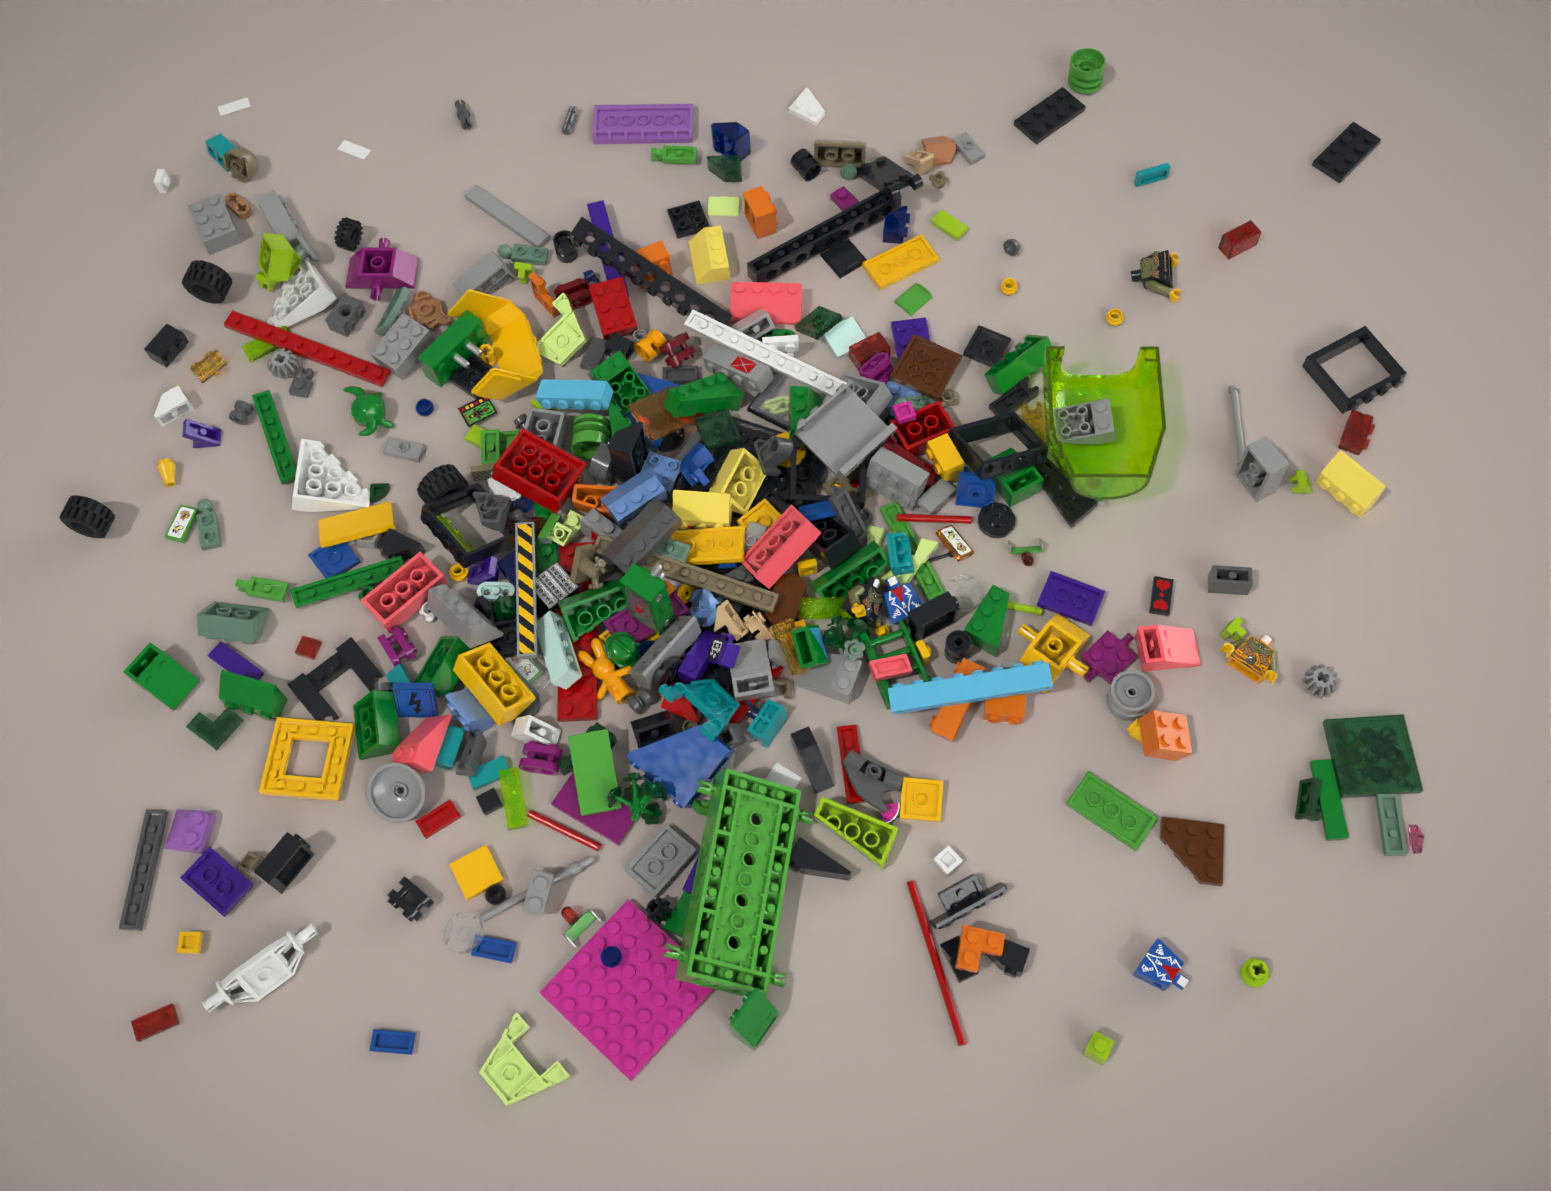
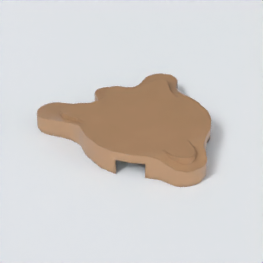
(428, 311)

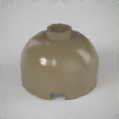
(241, 163)

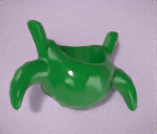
(368, 410)

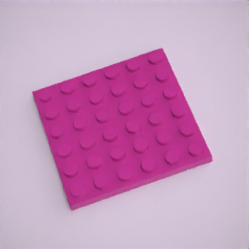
(628, 1007)

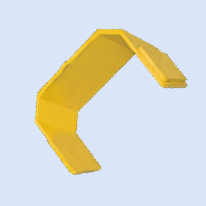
(511, 341)

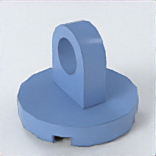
(704, 606)

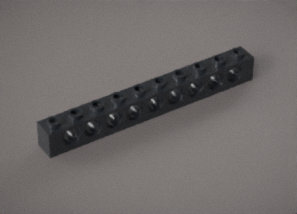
(585, 228)
(821, 237)

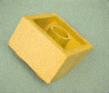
(945, 458)

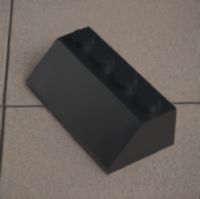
(628, 451)

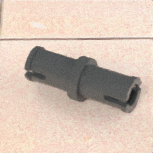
(463, 114)

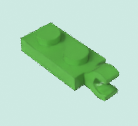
(675, 154)
(264, 588)

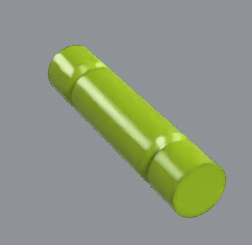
(1024, 608)

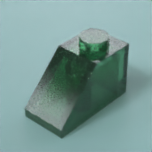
(726, 167)

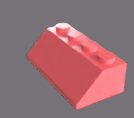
(780, 300)
(780, 546)

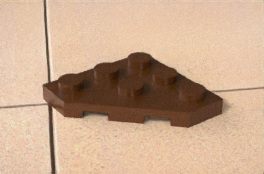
(1196, 846)

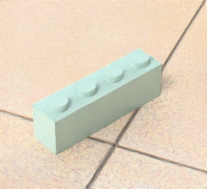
(558, 650)

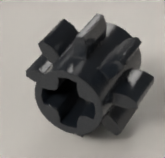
(658, 910)

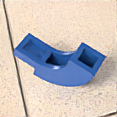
(695, 463)

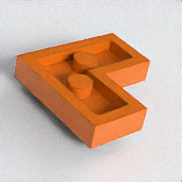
(541, 294)
(975, 941)

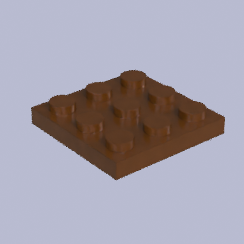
(926, 367)

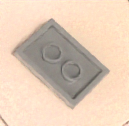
(660, 860)

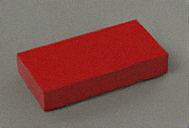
(438, 819)

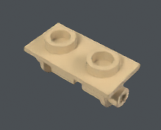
(756, 622)

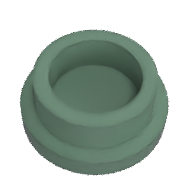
(848, 171)

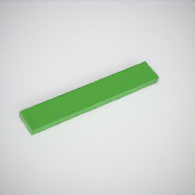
(925, 574)

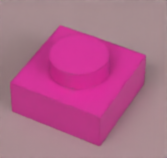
(904, 412)

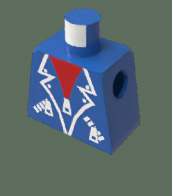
(899, 600)
(1161, 967)

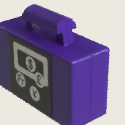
(722, 651)

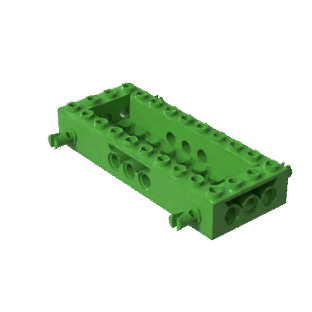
(723, 875)

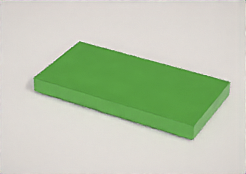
(593, 771)
(1111, 811)

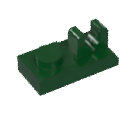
(1307, 799)

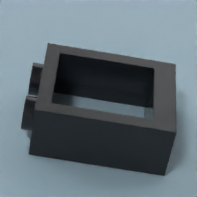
(933, 616)
(284, 862)

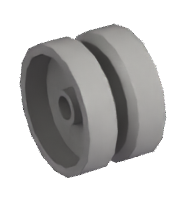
(1130, 695)

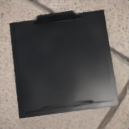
(843, 257)

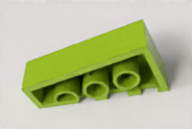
(862, 832)

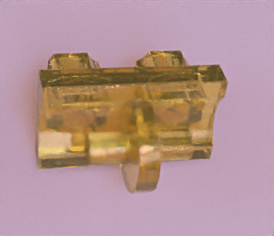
(208, 366)

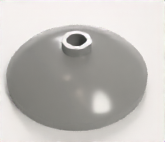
(385, 792)

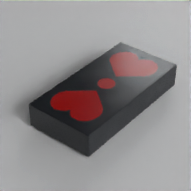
(1161, 596)

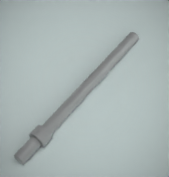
(574, 868)

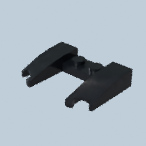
(308, 686)

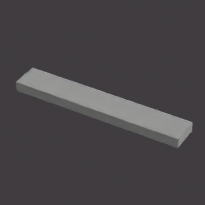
(507, 216)

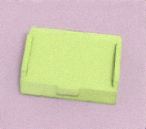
(723, 206)

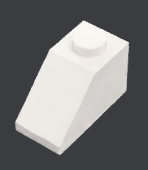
(172, 406)
(532, 729)

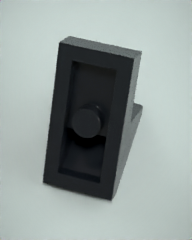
(950, 950)

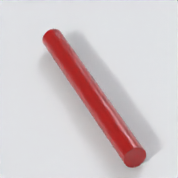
(934, 518)
(564, 830)

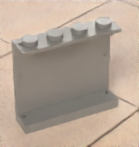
(843, 431)

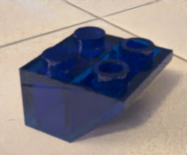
(731, 139)

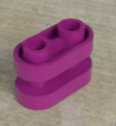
(877, 368)
(407, 649)
(535, 750)

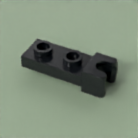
(1014, 398)

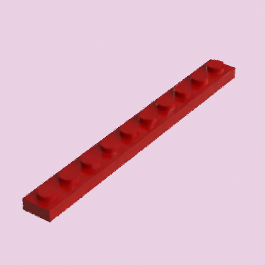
(307, 348)

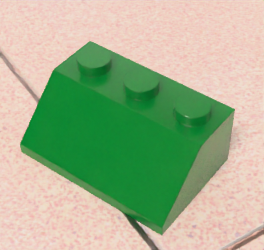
(800, 403)
(440, 665)
(251, 696)
(376, 724)

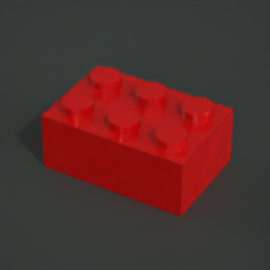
(613, 307)
(929, 424)

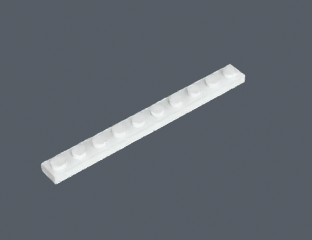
(763, 353)

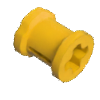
(490, 356)

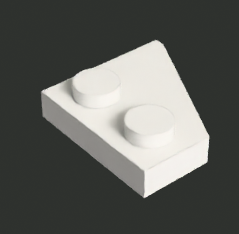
(807, 108)

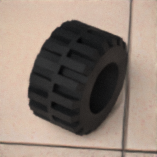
(207, 282)
(441, 482)
(87, 516)

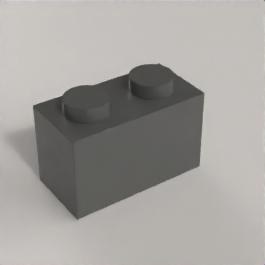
(1230, 580)

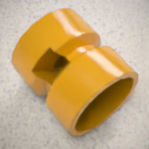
(648, 347)

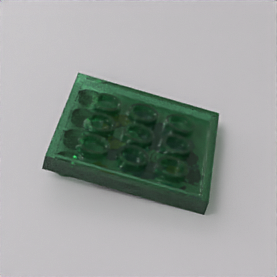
(1372, 756)

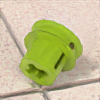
(1247, 973)

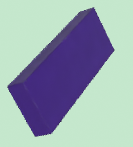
(234, 662)

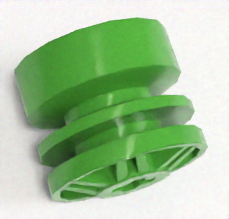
(1086, 71)
(589, 433)

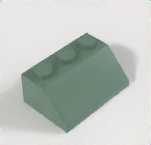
(232, 622)

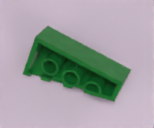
(1017, 364)
(855, 569)
(591, 608)

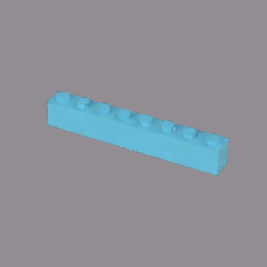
(970, 688)

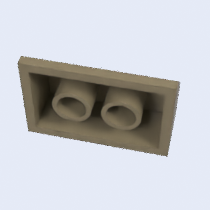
(839, 152)

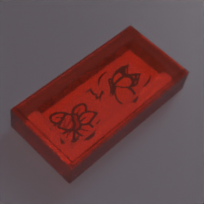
(155, 1022)

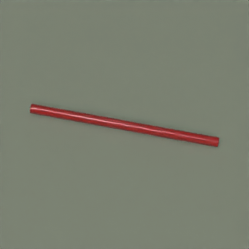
(936, 963)

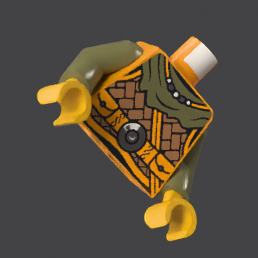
(1252, 658)

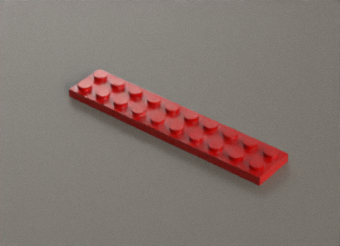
(580, 699)

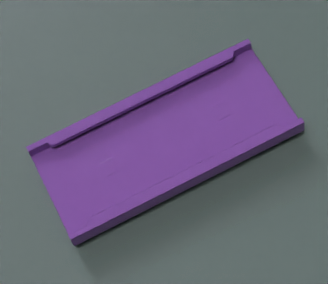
(643, 124)

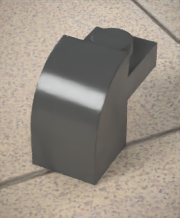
(601, 466)

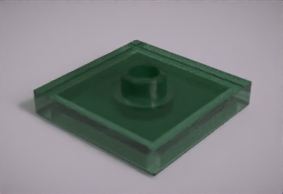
(818, 322)
(717, 430)

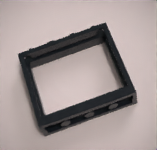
(1332, 390)
(992, 426)
(805, 499)
(452, 501)

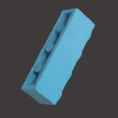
(574, 394)

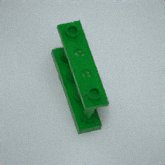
(905, 633)

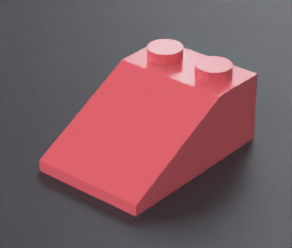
(423, 744)

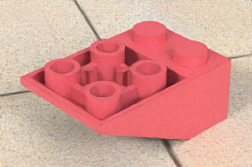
(1166, 647)

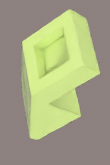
(568, 530)

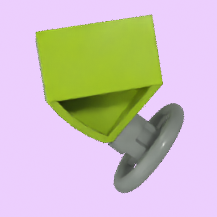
(278, 257)

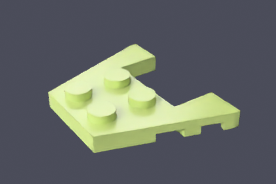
(564, 337)
(922, 554)
(511, 1073)

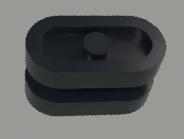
(411, 912)

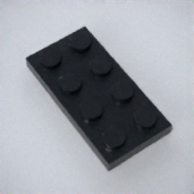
(1049, 115)
(1346, 152)

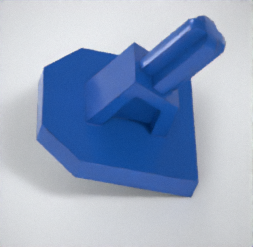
(973, 491)

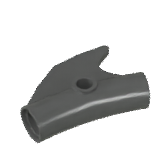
(871, 779)

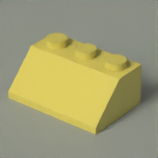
(709, 255)
(740, 478)
(1350, 484)
(702, 509)

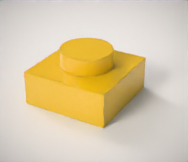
(807, 567)
(923, 651)
(189, 942)

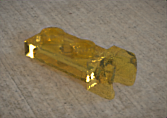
(1034, 419)
(782, 632)

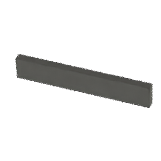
(143, 870)

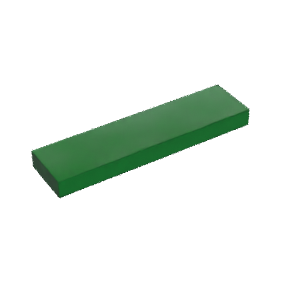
(1329, 800)

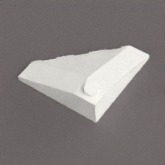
(302, 296)
(323, 484)

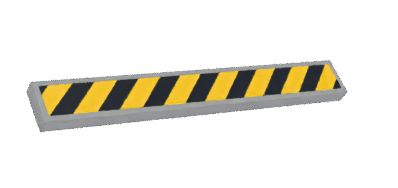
(526, 591)

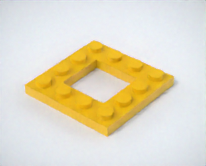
(286, 730)

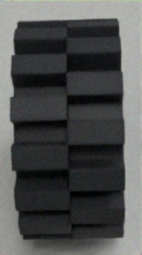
(348, 234)

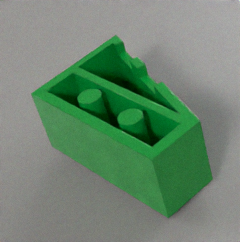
(988, 621)

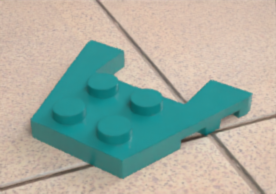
(709, 699)

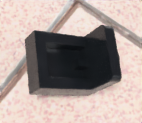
(684, 485)

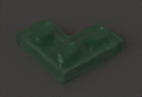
(215, 732)

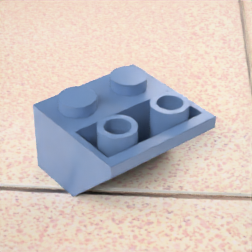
(469, 711)

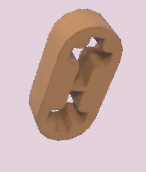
(241, 203)

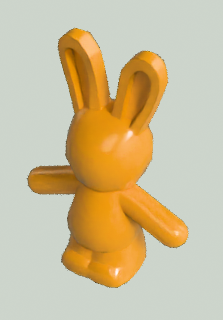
(604, 669)

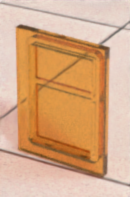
(656, 418)

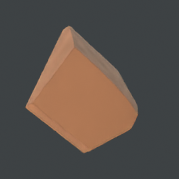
(941, 147)

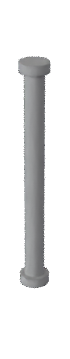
(1233, 390)

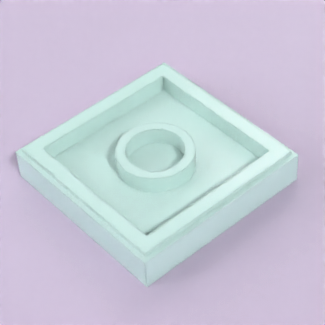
(842, 336)

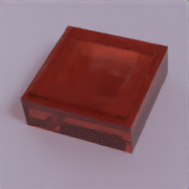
(308, 647)

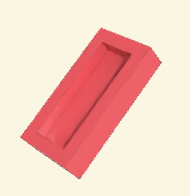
(890, 667)

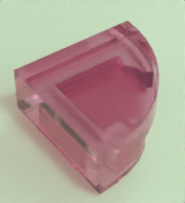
(1415, 839)

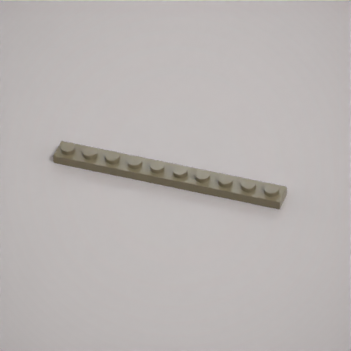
(704, 579)

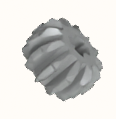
(282, 363)
(1320, 681)

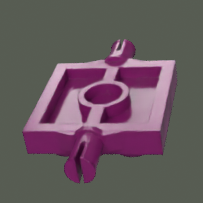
(1108, 657)

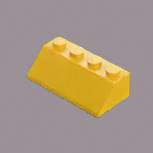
(493, 683)

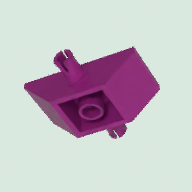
(381, 269)

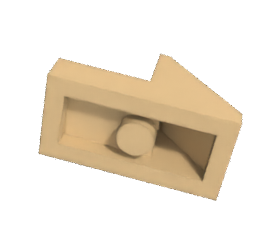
(920, 160)
(728, 616)

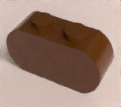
(790, 590)

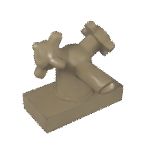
(585, 568)

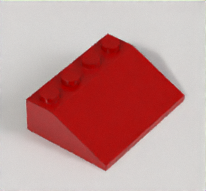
(538, 470)

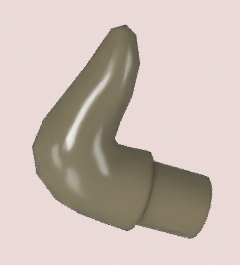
(787, 686)

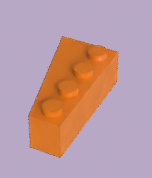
(588, 497)
(951, 717)

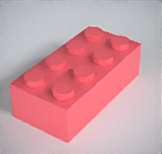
(403, 592)

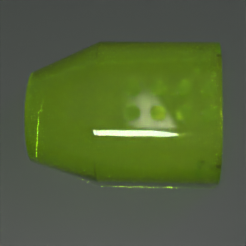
(1139, 422)

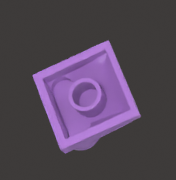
(190, 831)

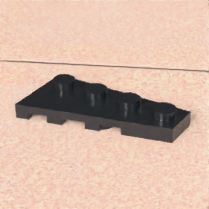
(1067, 501)

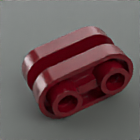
(576, 291)
(675, 358)

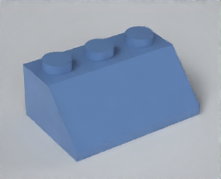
(633, 496)

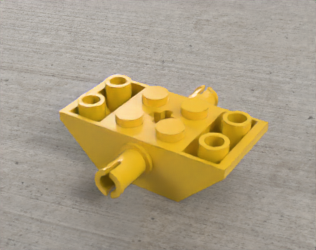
(1062, 637)

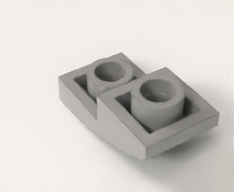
(936, 495)

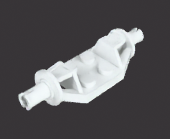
(263, 971)

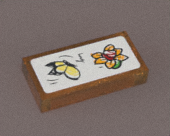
(954, 542)

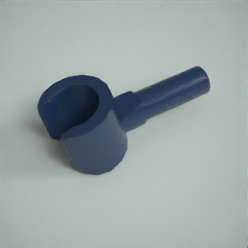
(589, 275)
(753, 711)

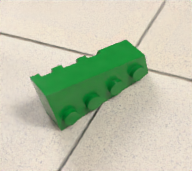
(703, 396)

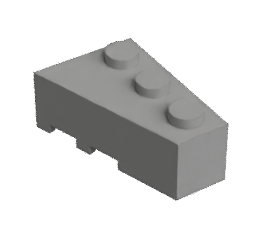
(486, 275)

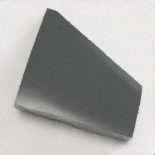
(492, 510)

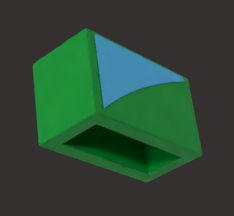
(809, 646)

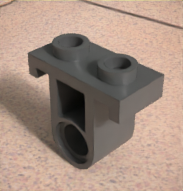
(772, 454)

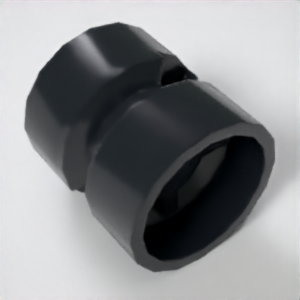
(805, 164)
(564, 248)
(957, 646)

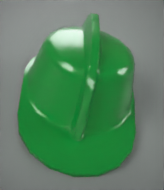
(622, 649)

